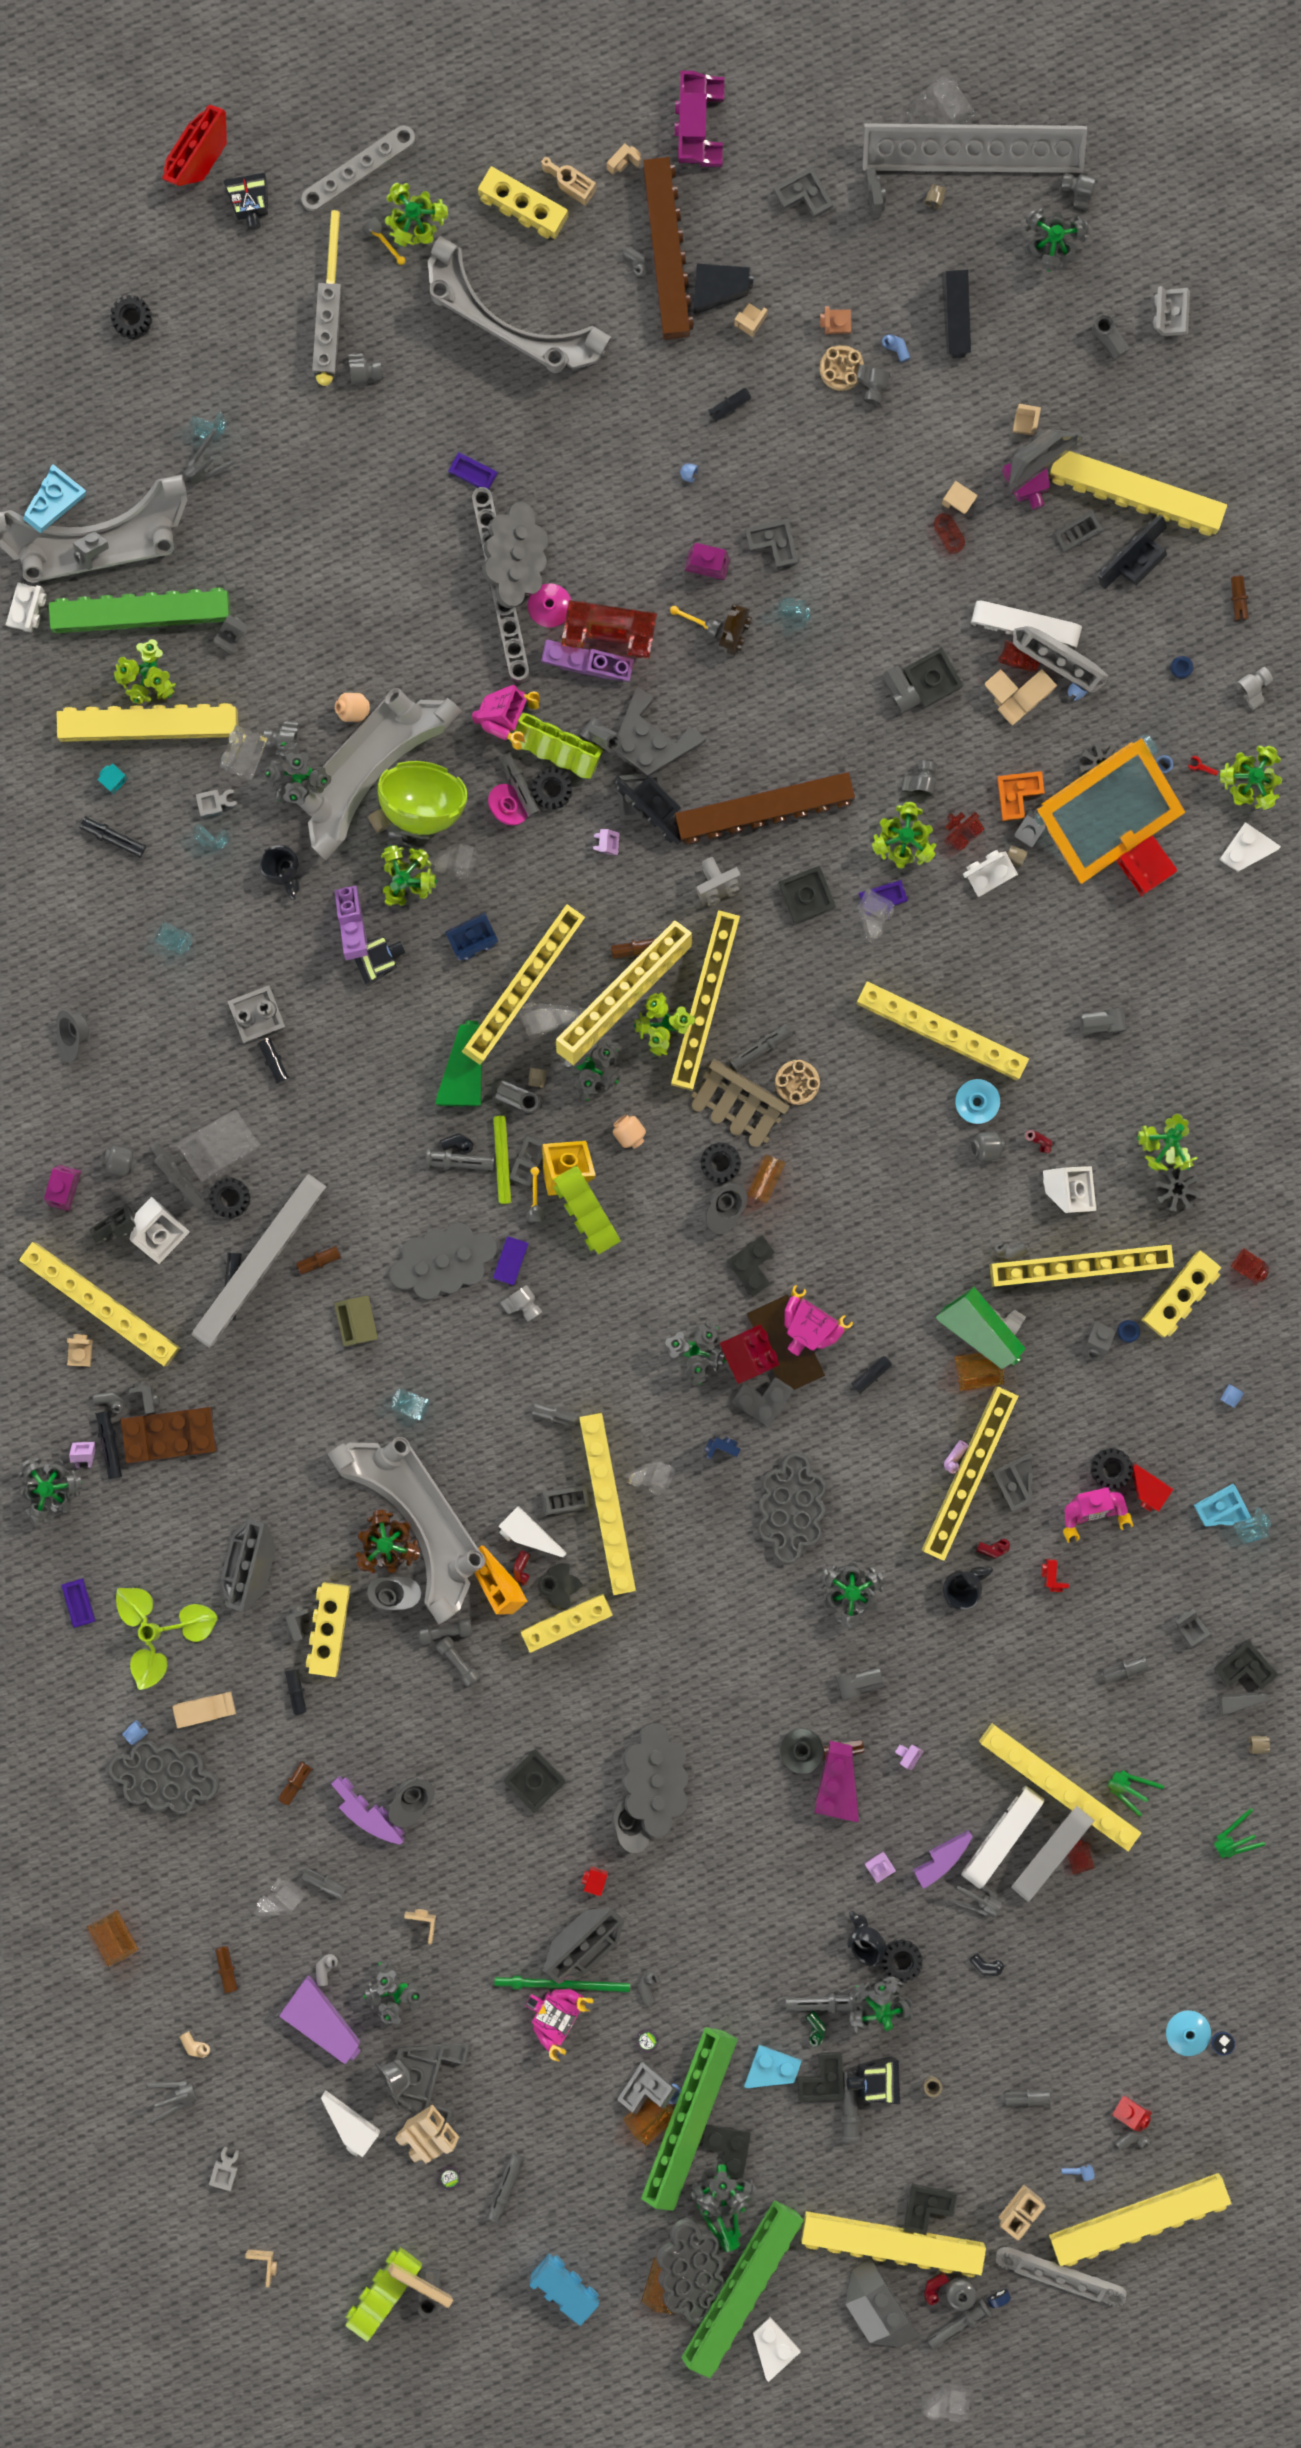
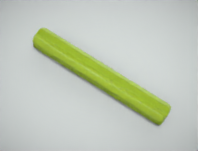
(502, 1161)

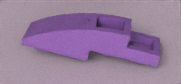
(587, 662)
(351, 923)
(373, 1820)

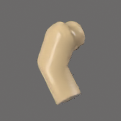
(193, 2047)

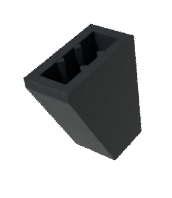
(720, 285)

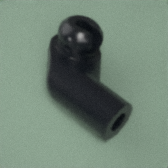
(459, 1141)
(987, 1969)

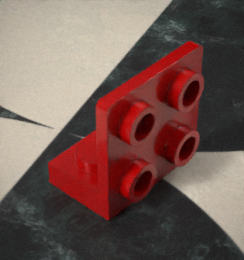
(1146, 865)

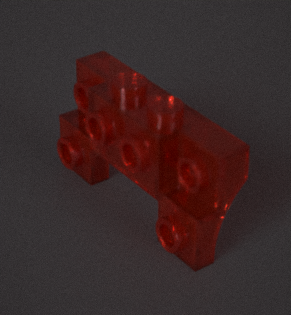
(609, 624)

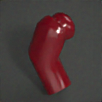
(1036, 1137)
(995, 1550)
(519, 1566)
(932, 2288)

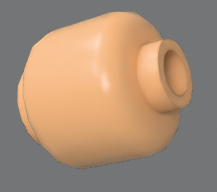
(352, 707)
(629, 1131)

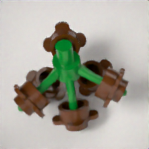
(372, 1538)

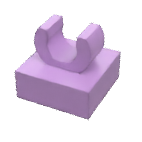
(608, 842)
(82, 1453)
(910, 1755)
(880, 1867)

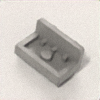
(1172, 311)

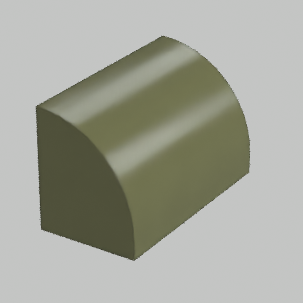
(356, 1320)

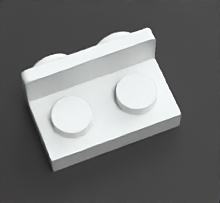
(25, 607)
(990, 873)

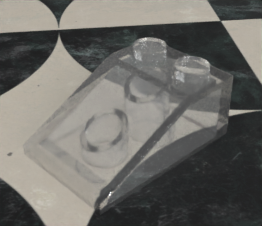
(547, 1018)

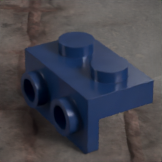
(472, 937)
(727, 1445)

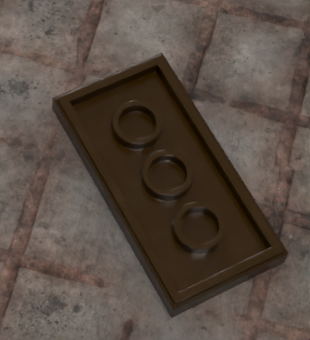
(793, 1369)

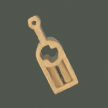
(579, 187)
(1027, 697)
(204, 1709)

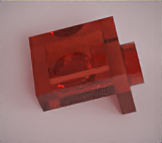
(1250, 1266)
(1080, 1858)

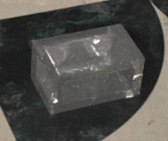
(243, 752)

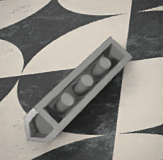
(1059, 658)

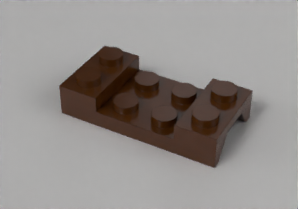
(168, 1435)

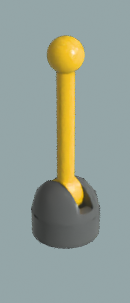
(374, 229)
(710, 625)
(535, 1212)

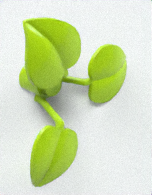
(133, 1607)

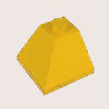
(562, 1157)

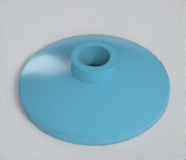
(989, 1101)
(1180, 2025)

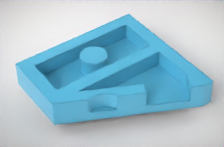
(1222, 1508)
(771, 2068)

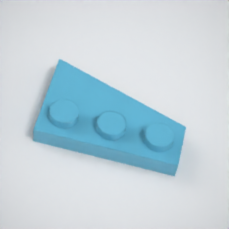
(53, 500)

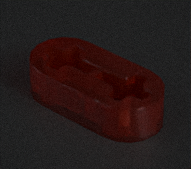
(953, 530)

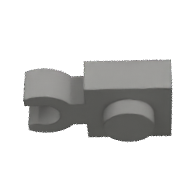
(211, 803)
(224, 2172)

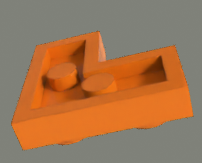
(1013, 789)

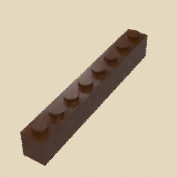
(666, 248)
(765, 807)

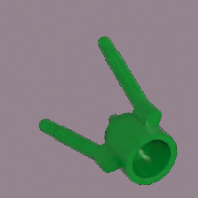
(1120, 1784)
(1227, 1847)
(728, 2238)

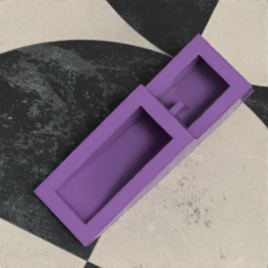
(943, 1859)

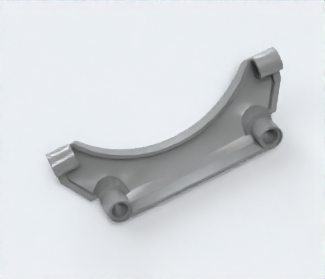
(448, 273)
(131, 537)
(377, 743)
(406, 1484)

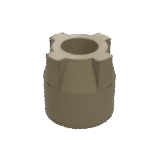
(935, 194)
(379, 821)
(1017, 856)
(537, 1077)
(1260, 1744)
(932, 2092)

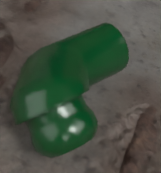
(818, 2029)

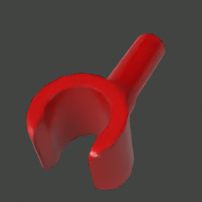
(1202, 767)

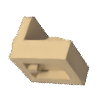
(619, 159)
(79, 1350)

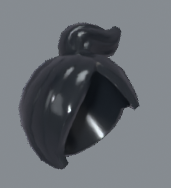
(277, 869)
(964, 1589)
(865, 1941)

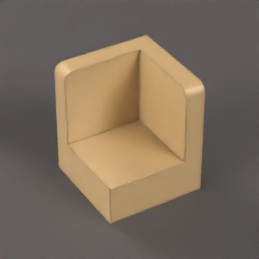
(750, 319)
(1026, 419)
(959, 498)
(1001, 687)

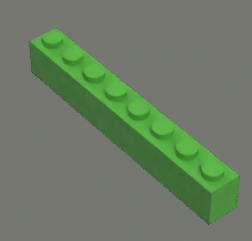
(139, 611)
(689, 2119)
(742, 2289)

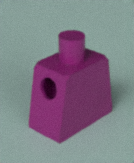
(1032, 489)
(707, 561)
(62, 1187)

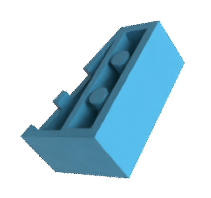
(564, 2289)

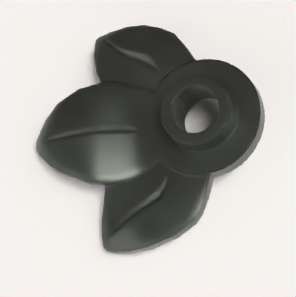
(562, 1585)

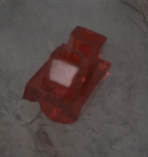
(1016, 658)
(971, 824)

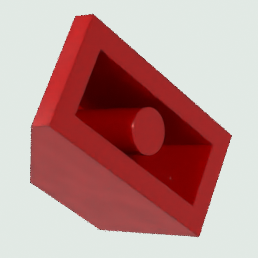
(1150, 1489)

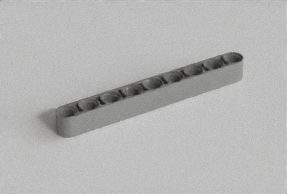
(504, 618)
(258, 1261)

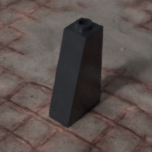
(956, 312)

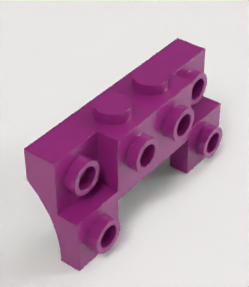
(694, 93)

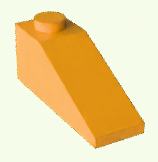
(499, 1585)

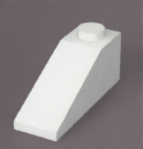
(525, 1531)
(353, 2129)

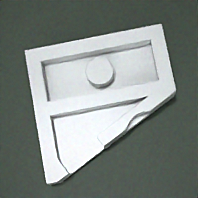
(1248, 848)
(774, 2348)

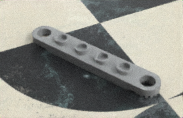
(358, 168)
(1061, 2276)

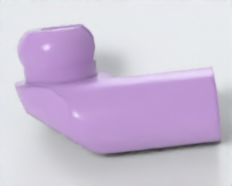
(951, 1463)

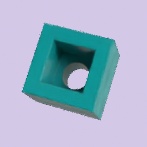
(112, 778)

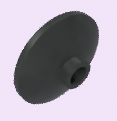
(791, 1750)

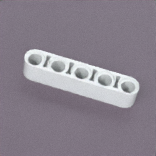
(1007, 619)
(1002, 1837)

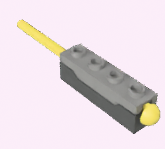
(328, 315)

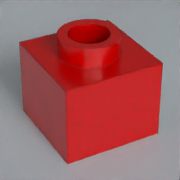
(594, 1880)

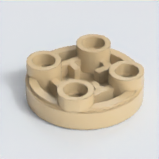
(840, 367)
(797, 1082)

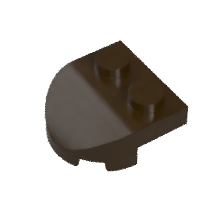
(736, 622)

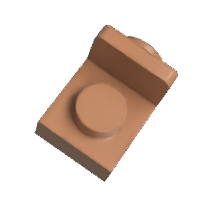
(836, 321)

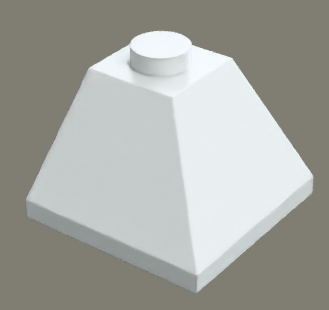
(1071, 1188)
(156, 1230)

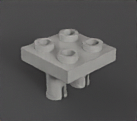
(718, 883)
(256, 1014)

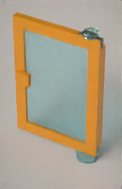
(1110, 809)

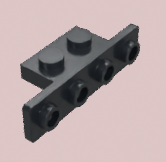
(1138, 557)
(654, 802)

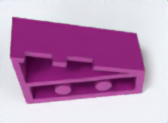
(837, 1784)

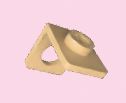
(423, 1915)
(264, 2255)

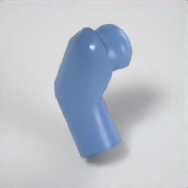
(897, 345)

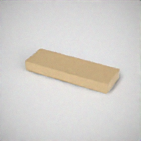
(420, 2285)

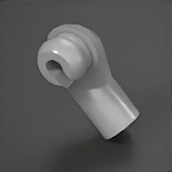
(323, 1967)

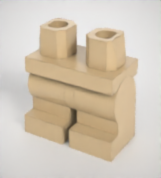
(427, 2137)
(1021, 2208)

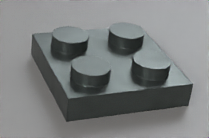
(933, 677)
(807, 894)
(534, 1780)

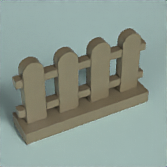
(733, 1092)

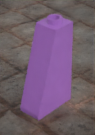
(319, 2020)

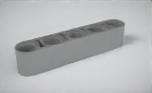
(1052, 1853)

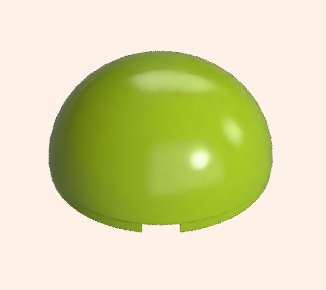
(421, 797)

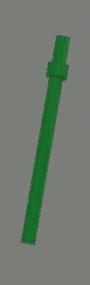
(518, 1982)

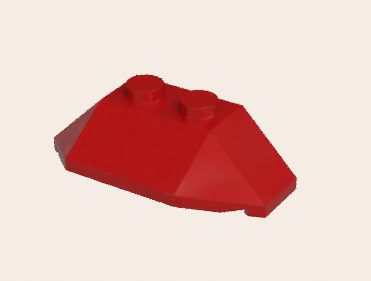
(197, 148)

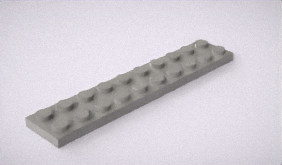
(974, 148)

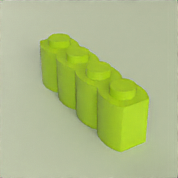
(560, 747)
(586, 1209)
(381, 2297)

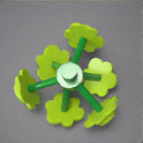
(1173, 1134)

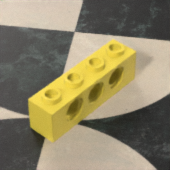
(496, 181)
(1198, 1263)
(566, 1623)
(328, 1665)

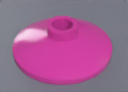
(545, 615)
(506, 796)

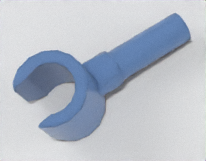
(1087, 2173)

